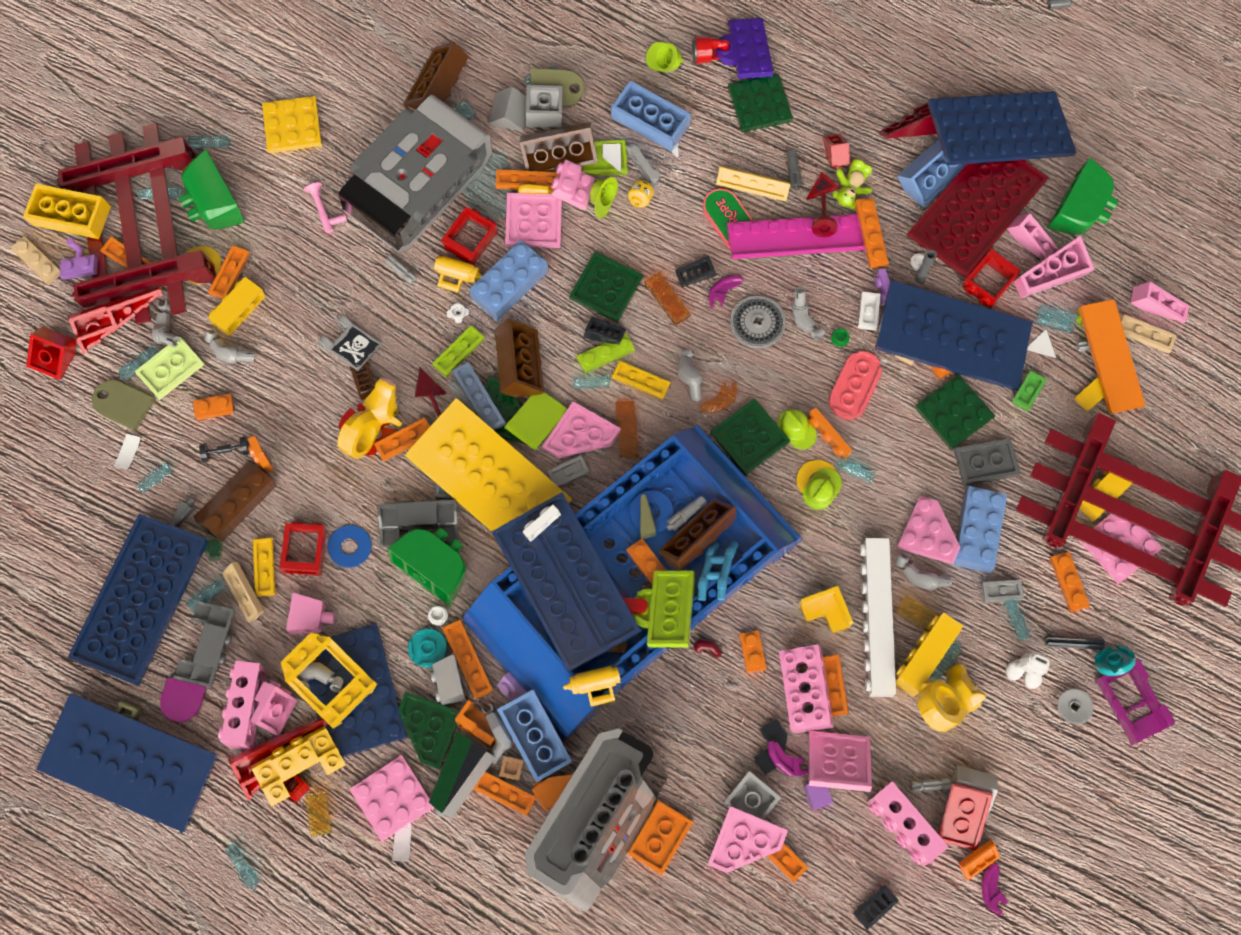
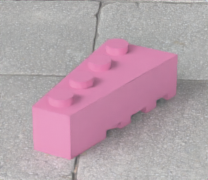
(1061, 267)

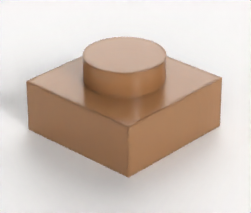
(511, 768)

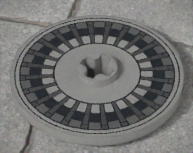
(756, 335)

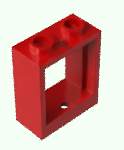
(463, 253)
(1000, 265)
(303, 568)

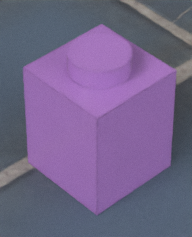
(817, 796)

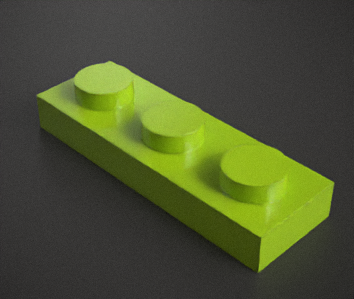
(458, 351)
(604, 354)

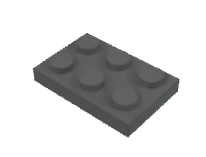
(986, 462)

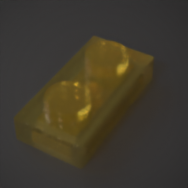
(916, 613)
(318, 814)

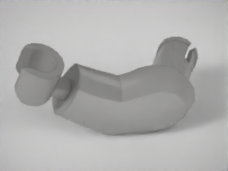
(800, 314)
(161, 328)
(227, 353)
(690, 375)
(922, 579)
(323, 674)
(500, 733)

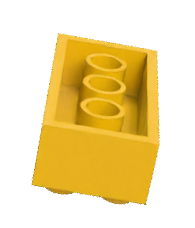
(67, 211)
(930, 651)

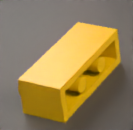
(236, 306)
(1110, 485)

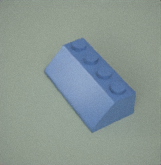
(928, 175)
(534, 735)

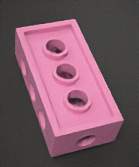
(245, 684)
(818, 696)
(918, 827)

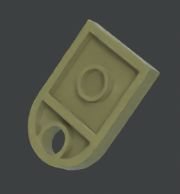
(559, 78)
(123, 404)

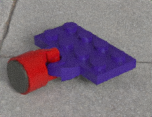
(744, 47)

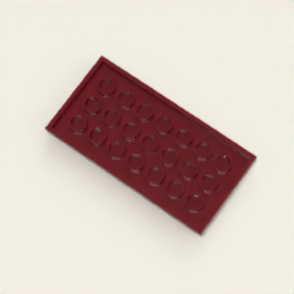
(976, 211)

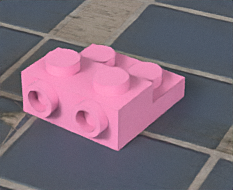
(572, 184)
(273, 707)

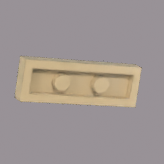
(35, 260)
(1148, 334)
(243, 592)

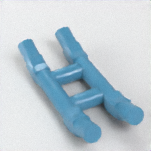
(722, 576)

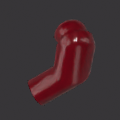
(709, 645)

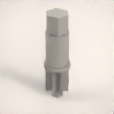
(686, 513)

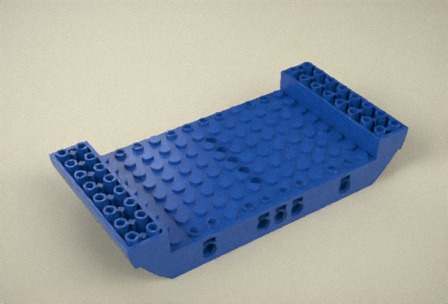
(681, 469)

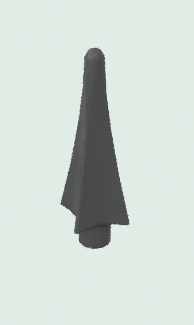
(183, 512)

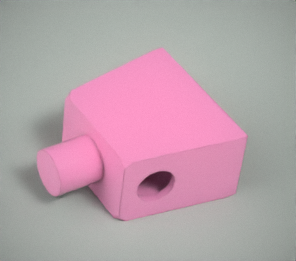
(307, 615)

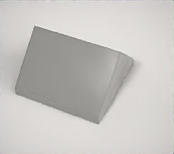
(509, 109)

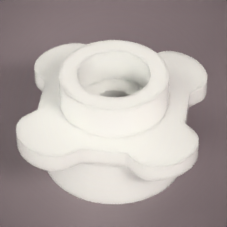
(457, 307)

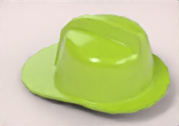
(663, 57)
(602, 195)
(797, 428)
(822, 488)

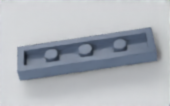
(478, 396)

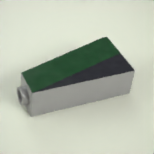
(459, 775)

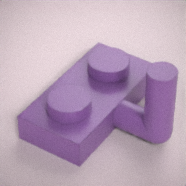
(80, 265)

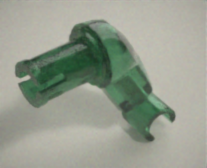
(213, 550)

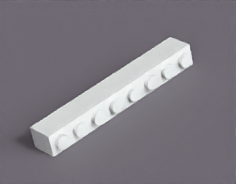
(879, 617)

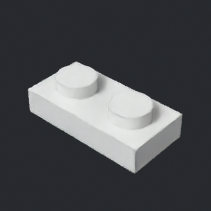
(869, 311)
(546, 517)

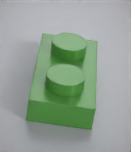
(1029, 391)

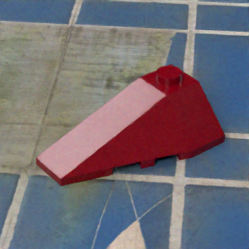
(917, 124)

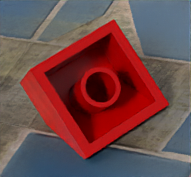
(50, 352)

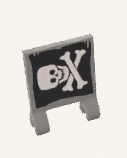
(352, 346)

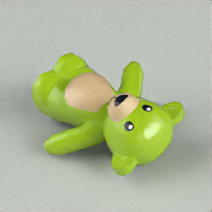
(857, 174)

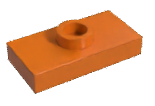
(979, 860)

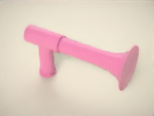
(327, 223)

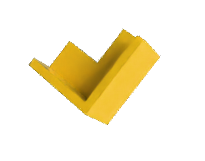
(831, 606)

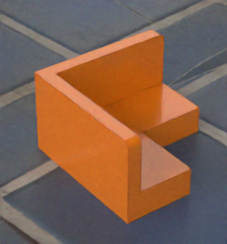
(475, 723)

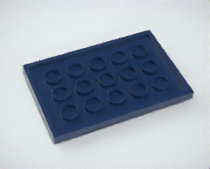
(376, 717)

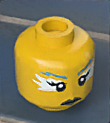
(640, 193)

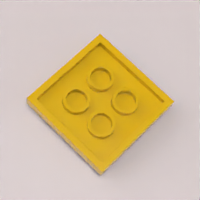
(291, 124)

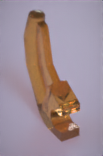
(722, 401)

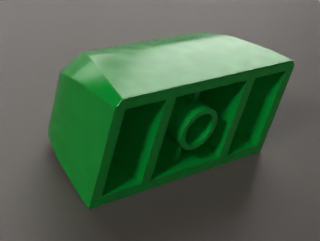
(208, 195)
(1085, 200)
(431, 562)

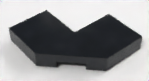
(771, 732)

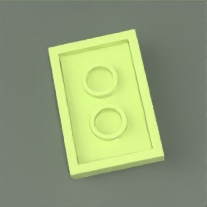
(169, 368)

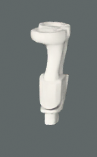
(1033, 664)

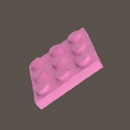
(533, 220)
(1128, 534)
(840, 761)
(391, 798)

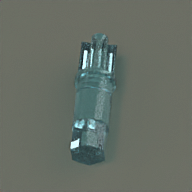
(208, 142)
(173, 193)
(128, 370)
(948, 659)
(242, 867)

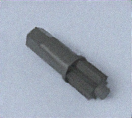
(793, 167)

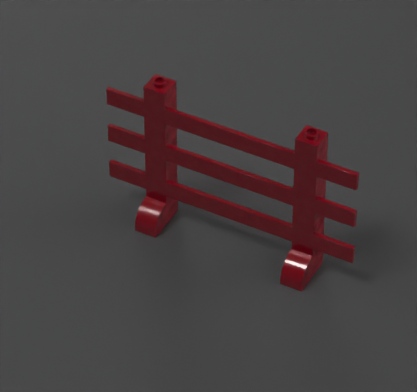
(138, 277)
(1075, 489)

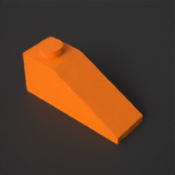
(549, 790)

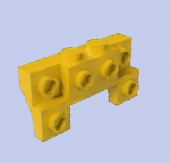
(294, 759)

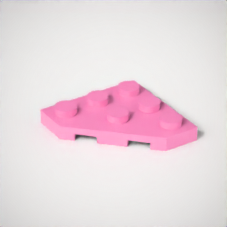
(580, 432)
(930, 533)
(745, 840)

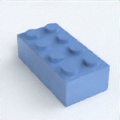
(650, 116)
(508, 280)
(980, 529)

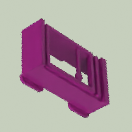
(1155, 722)

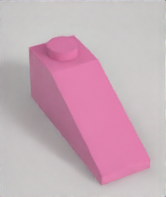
(1032, 236)
(1159, 302)

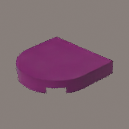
(181, 700)

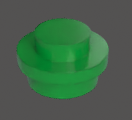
(840, 337)

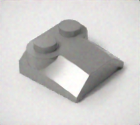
(754, 796)

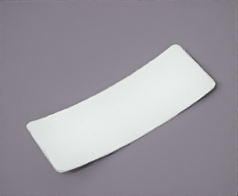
(127, 451)
(402, 844)

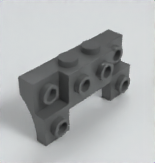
(417, 515)
(211, 645)

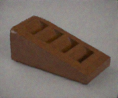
(363, 394)

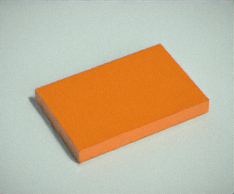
(660, 837)

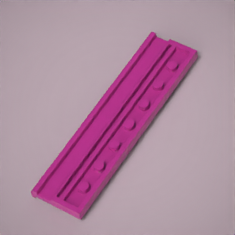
(791, 237)

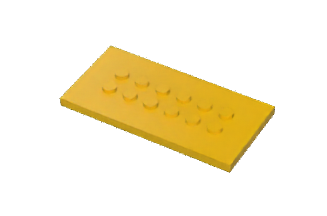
(480, 468)

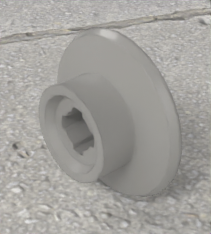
(1079, 699)

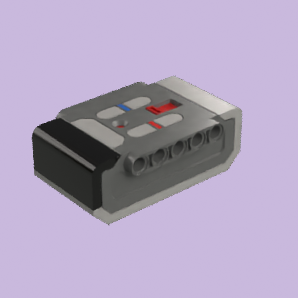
(414, 172)
(596, 818)

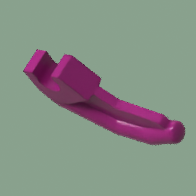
(720, 289)
(785, 763)
(990, 889)

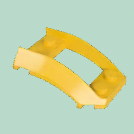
(347, 699)

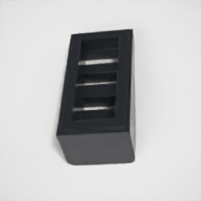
(693, 266)
(598, 324)
(890, 896)

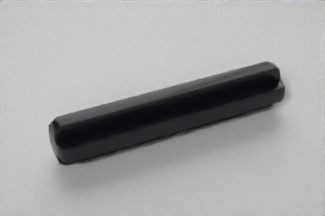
(1074, 642)

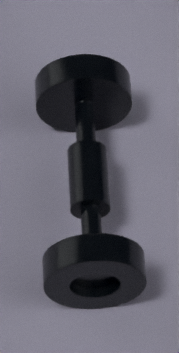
(204, 452)

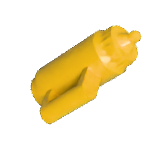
(455, 269)
(595, 680)

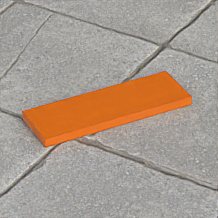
(1111, 356)

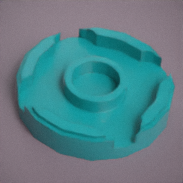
(427, 647)
(1115, 661)

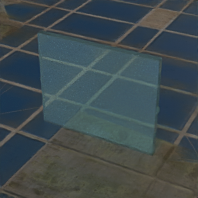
(482, 190)

